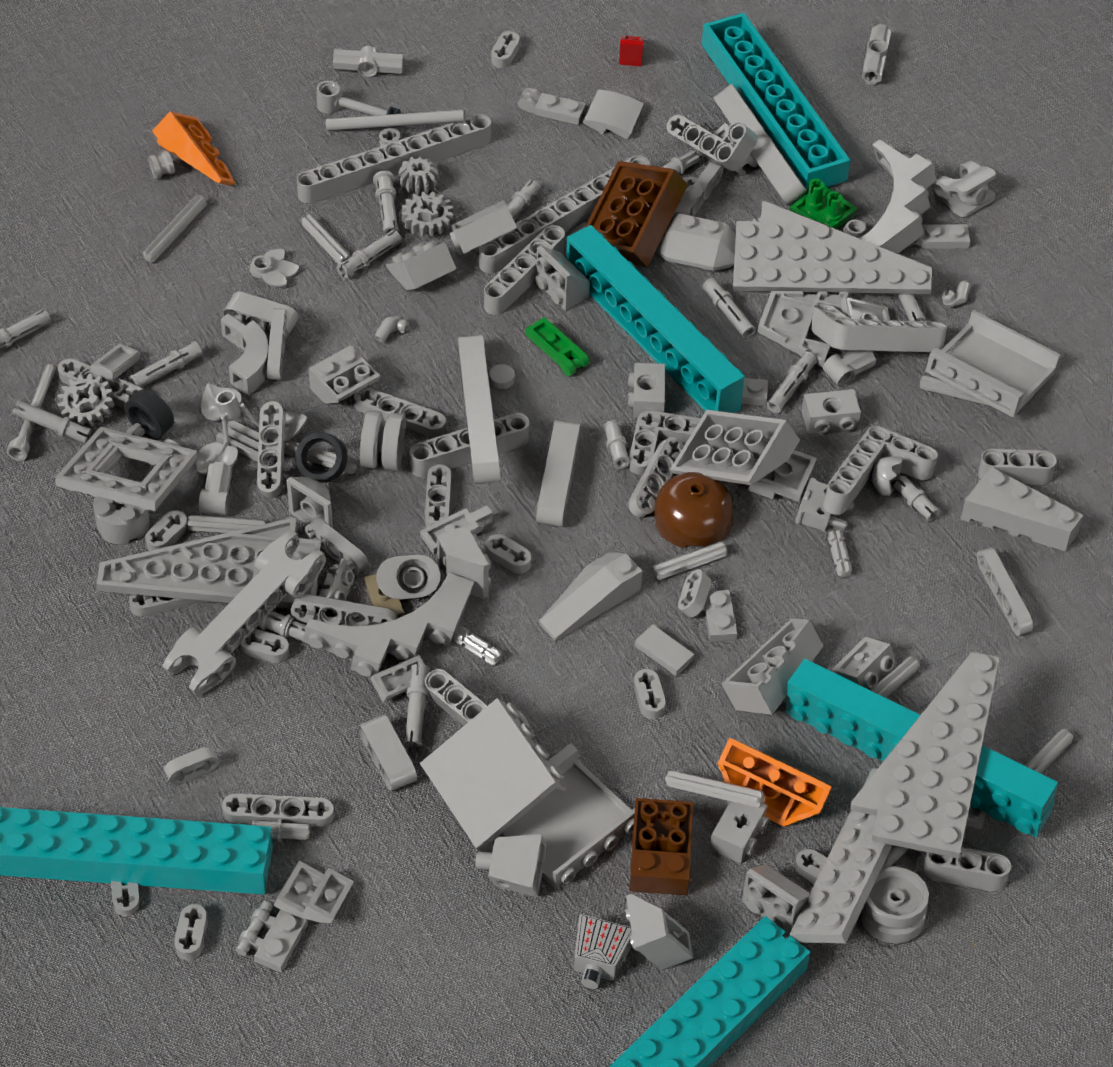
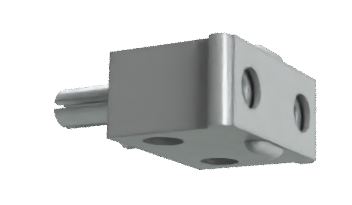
(812, 511)

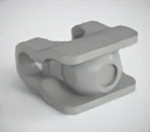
(967, 193)

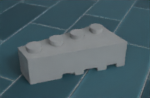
(763, 678)

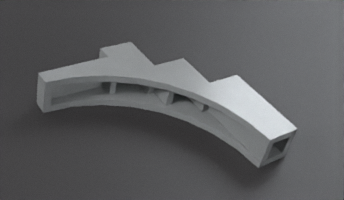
(909, 199)
(401, 637)

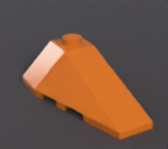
(191, 142)

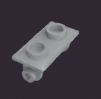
(339, 581)

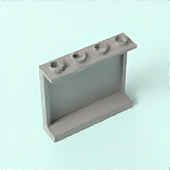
(994, 364)
(492, 773)
(575, 822)

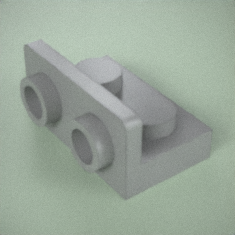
(867, 663)

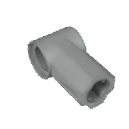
(844, 368)
(215, 496)

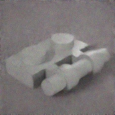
(279, 941)

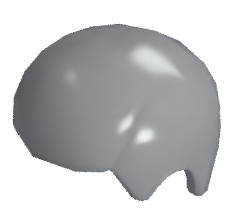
(886, 471)

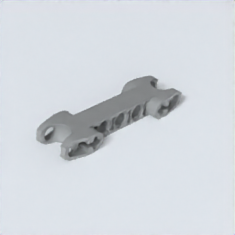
(214, 645)

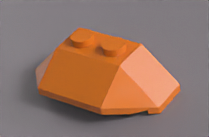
(788, 791)

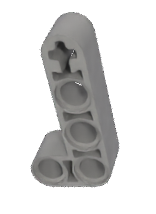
(729, 151)

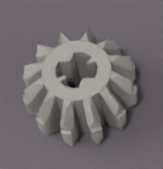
(418, 175)

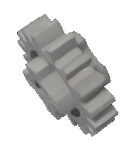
(427, 214)
(86, 400)

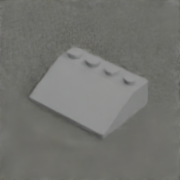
(736, 447)

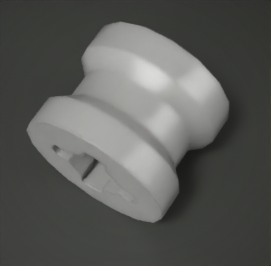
(161, 164)

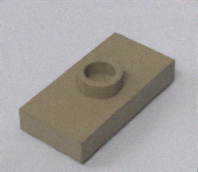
(378, 599)

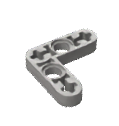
(653, 432)

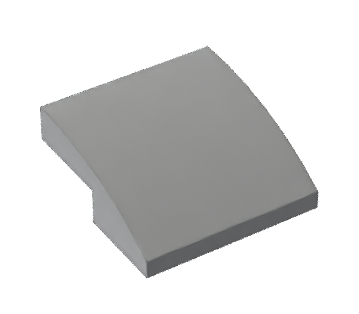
(613, 112)
(313, 894)

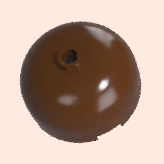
(693, 510)

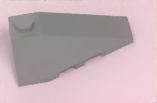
(593, 592)

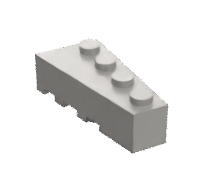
(1021, 510)

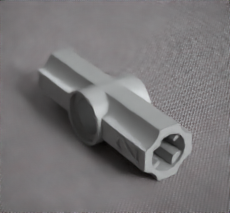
(876, 54)
(368, 61)

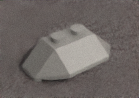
(698, 243)

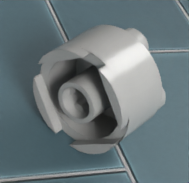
(119, 521)

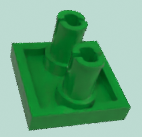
(824, 206)

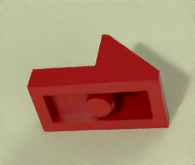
(631, 50)

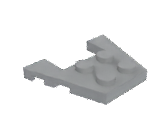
(789, 319)

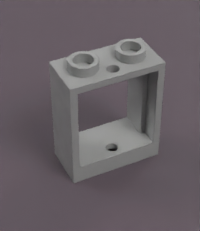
(482, 227)

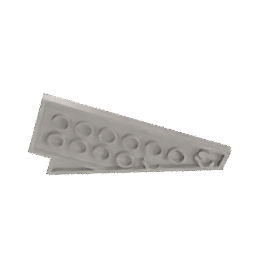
(807, 256)
(202, 568)
(930, 775)

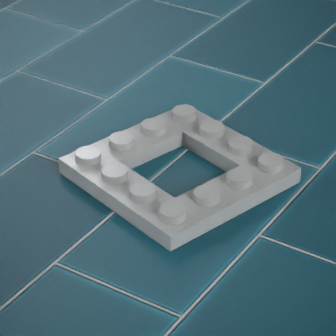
(170, 462)

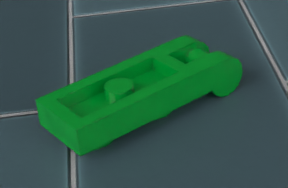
(557, 346)

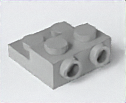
(787, 479)

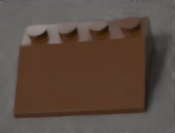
(637, 209)

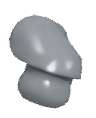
(958, 298)
(389, 325)

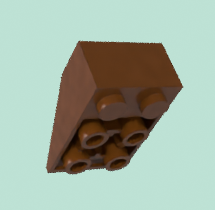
(661, 846)

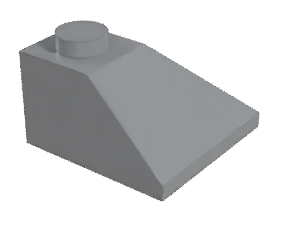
(309, 500)

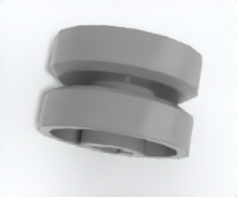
(382, 440)
(896, 906)

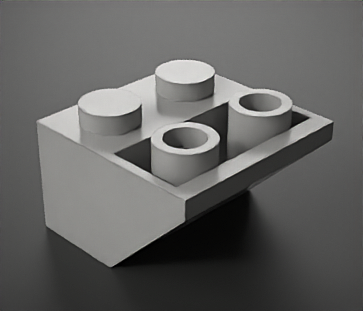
(421, 264)
(560, 278)
(341, 376)
(461, 555)
(774, 896)
(657, 934)

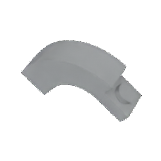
(251, 368)

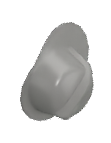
(408, 576)

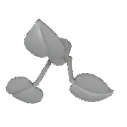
(227, 405)

